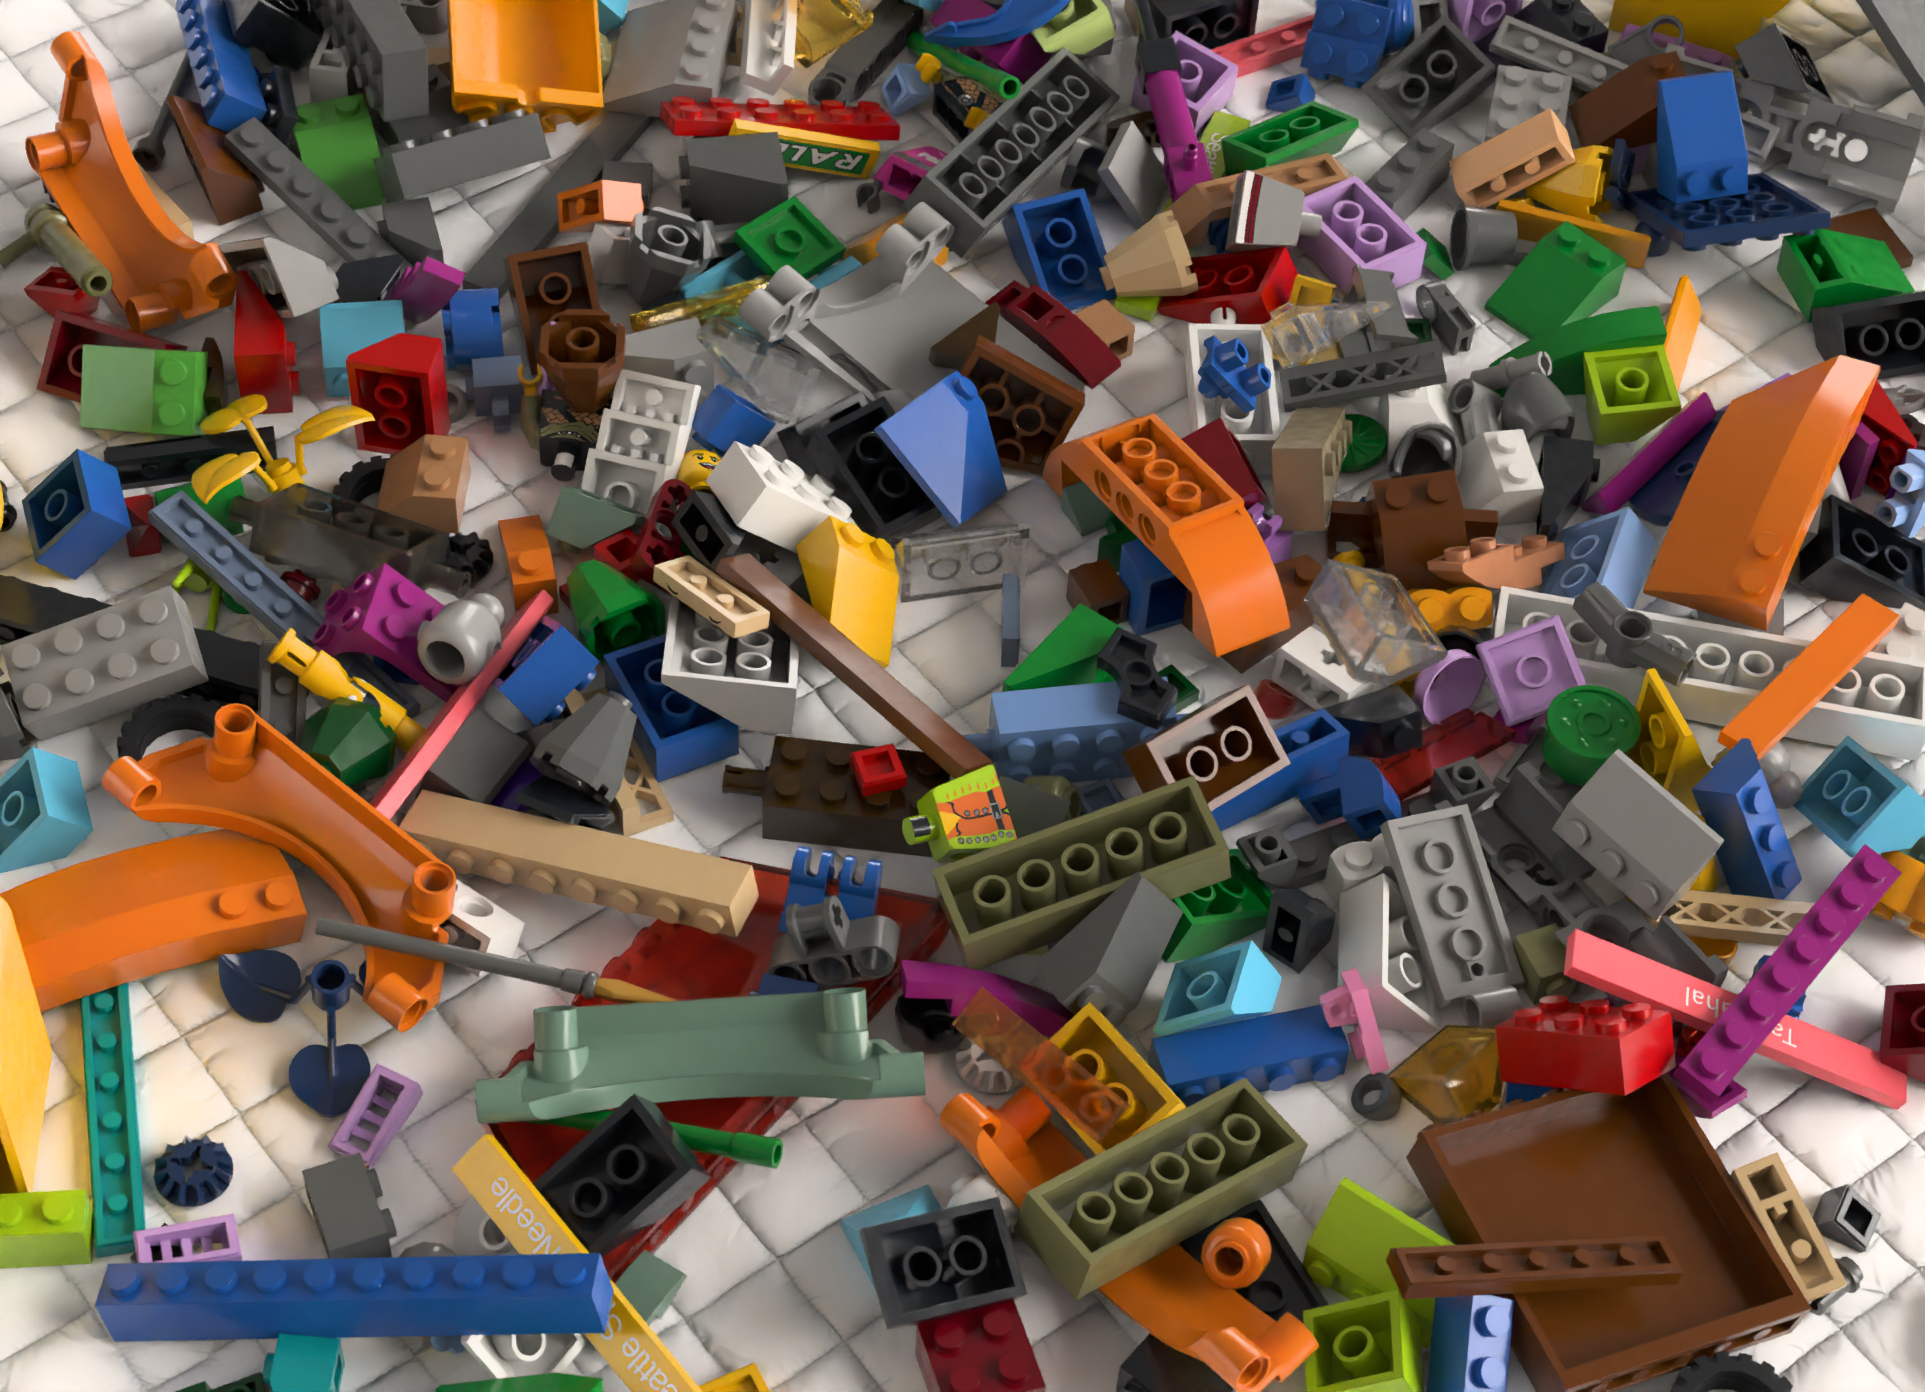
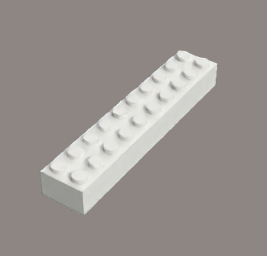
(1874, 703)

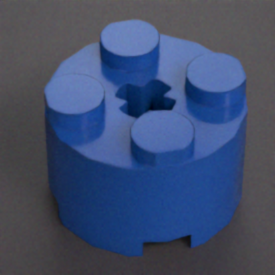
(472, 327)

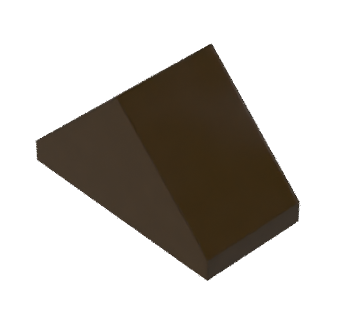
(954, 347)

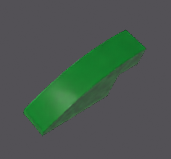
(1597, 333)

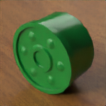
(1586, 729)

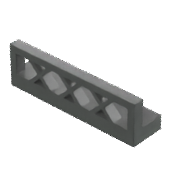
(1362, 376)

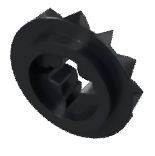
(477, 552)

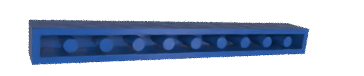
(356, 1297)

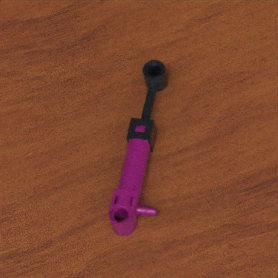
(1160, 79)

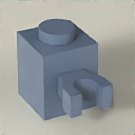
(495, 389)

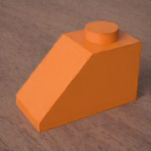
(598, 203)

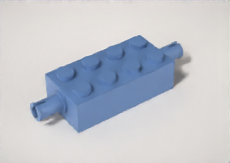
(1062, 732)

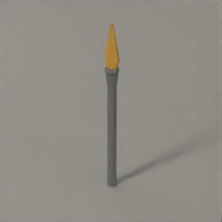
(568, 980)

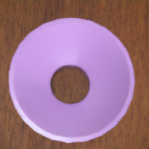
(1454, 688)

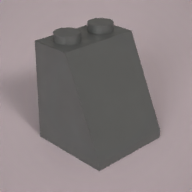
(732, 177)

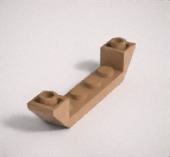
(1214, 198)

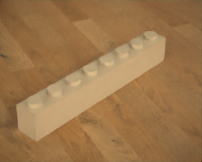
(584, 863)

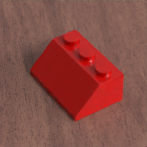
(403, 390)

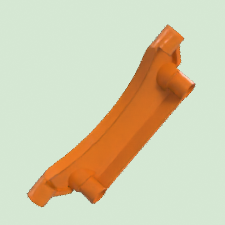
(112, 209)
(275, 792)

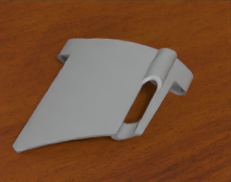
(884, 314)

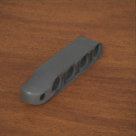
(867, 55)

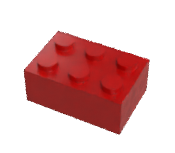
(1586, 1045)

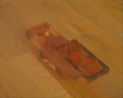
(1041, 1065)

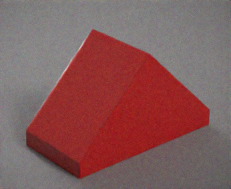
(58, 291)

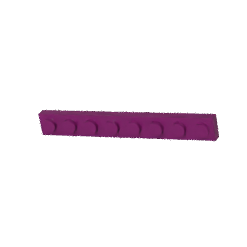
(1786, 975)

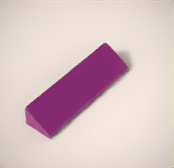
(1651, 456)

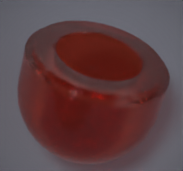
(1275, 700)

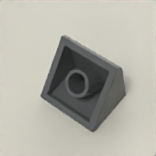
(476, 760)

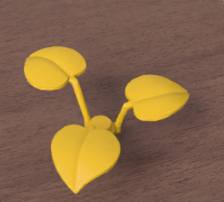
(280, 472)

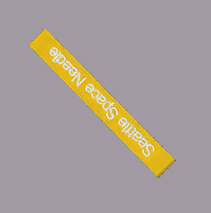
(536, 1228)

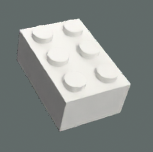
(773, 496)

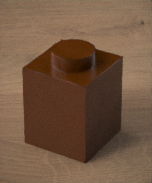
(1099, 589)

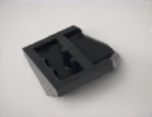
(564, 804)

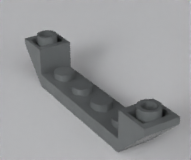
(1307, 858)

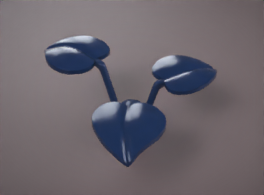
(260, 986)

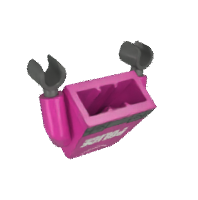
(899, 176)

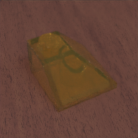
(1452, 1074)

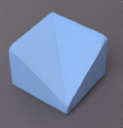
(904, 89)

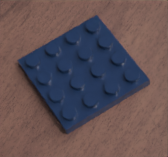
(1759, 214)

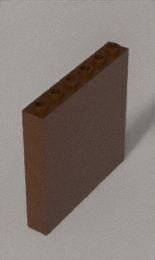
(1603, 1170)

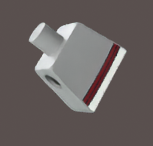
(1268, 214)

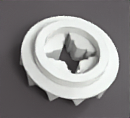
(982, 1073)

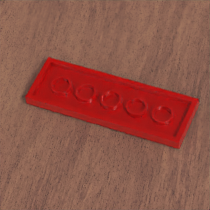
(716, 118)

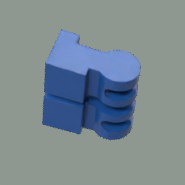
(809, 888)

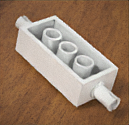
(1256, 429)

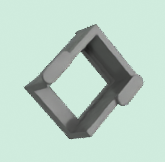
(1391, 327)

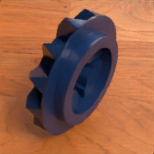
(202, 1185)

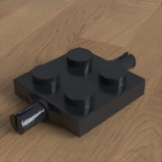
(280, 103)

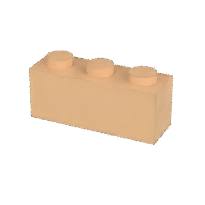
(1512, 160)

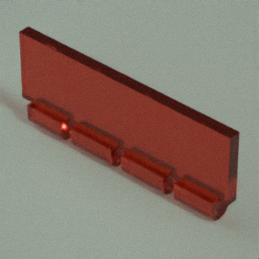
(1443, 744)

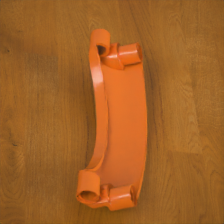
(1163, 1295)

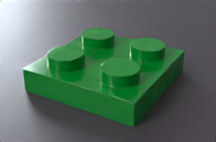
(791, 238)

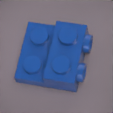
(1346, 41)

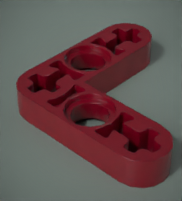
(652, 543)

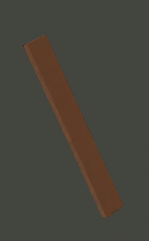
(853, 666)

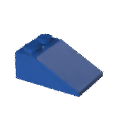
(1700, 138)
(1059, 248)
(546, 671)

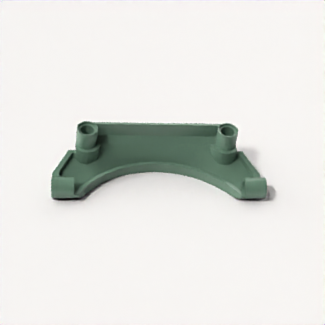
(700, 1051)

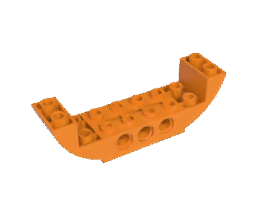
(1185, 521)

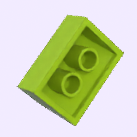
(1353, 1245)

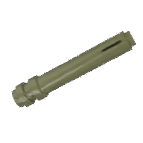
(52, 232)

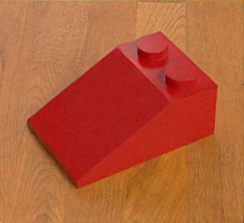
(1244, 281)
(262, 350)

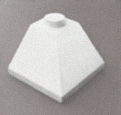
(1415, 406)
(524, 1354)

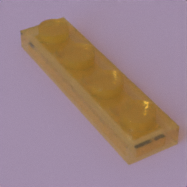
(722, 302)

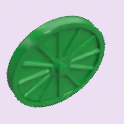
(1367, 445)

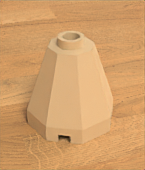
(1151, 262)

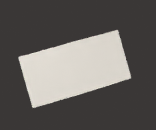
(641, 439)

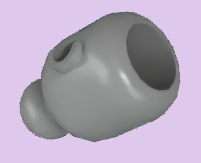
(461, 638)

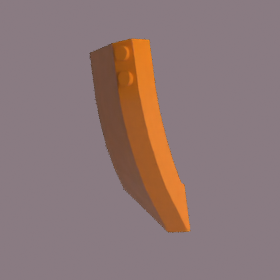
(153, 912)

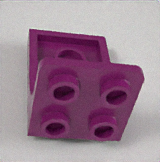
(383, 619)

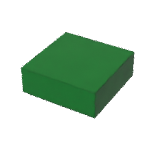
(1436, 255)

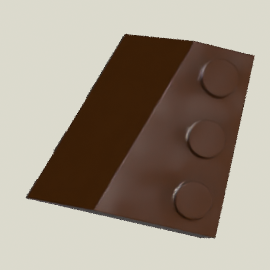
(1024, 405)

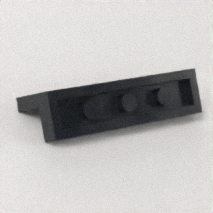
(178, 458)

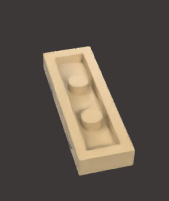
(711, 596)

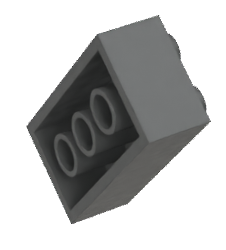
(457, 159)

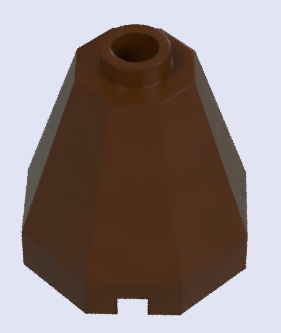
(583, 357)

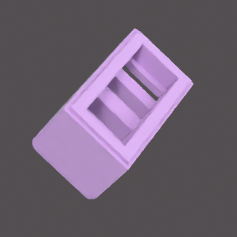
(370, 1094)
(203, 1231)

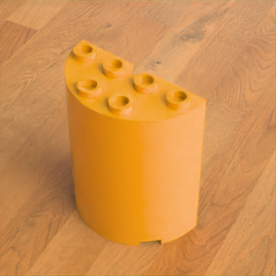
(526, 58)

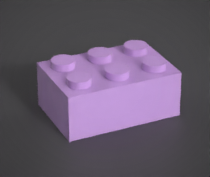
(1360, 232)

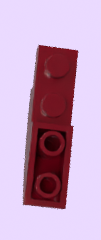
(1057, 332)

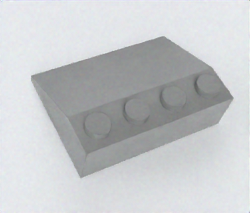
(670, 53)
(739, 678)

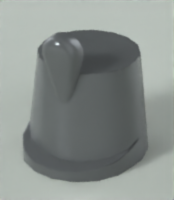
(1483, 237)

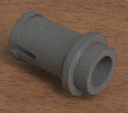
(1852, 1276)

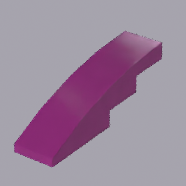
(425, 289)
(961, 984)

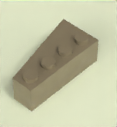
(1308, 466)

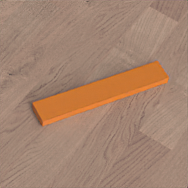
(1810, 676)

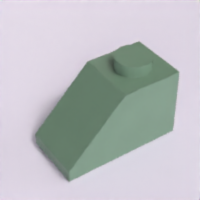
(587, 519)

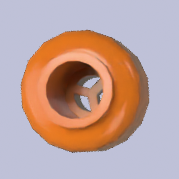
(1236, 1253)

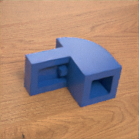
(1355, 793)

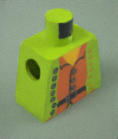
(962, 817)

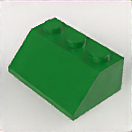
(1288, 137)

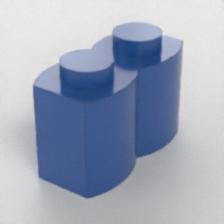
(728, 419)

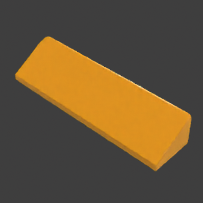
(1536, 223)
(1681, 327)

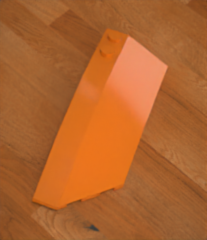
(1760, 492)

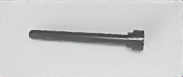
(150, 150)

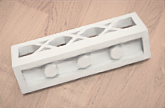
(768, 43)

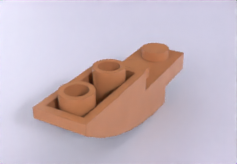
(1497, 565)

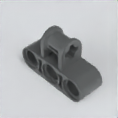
(831, 948)

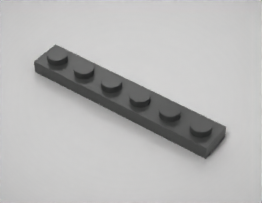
(306, 193)

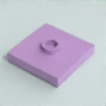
(1530, 669)

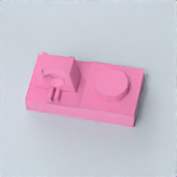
(1353, 1006)

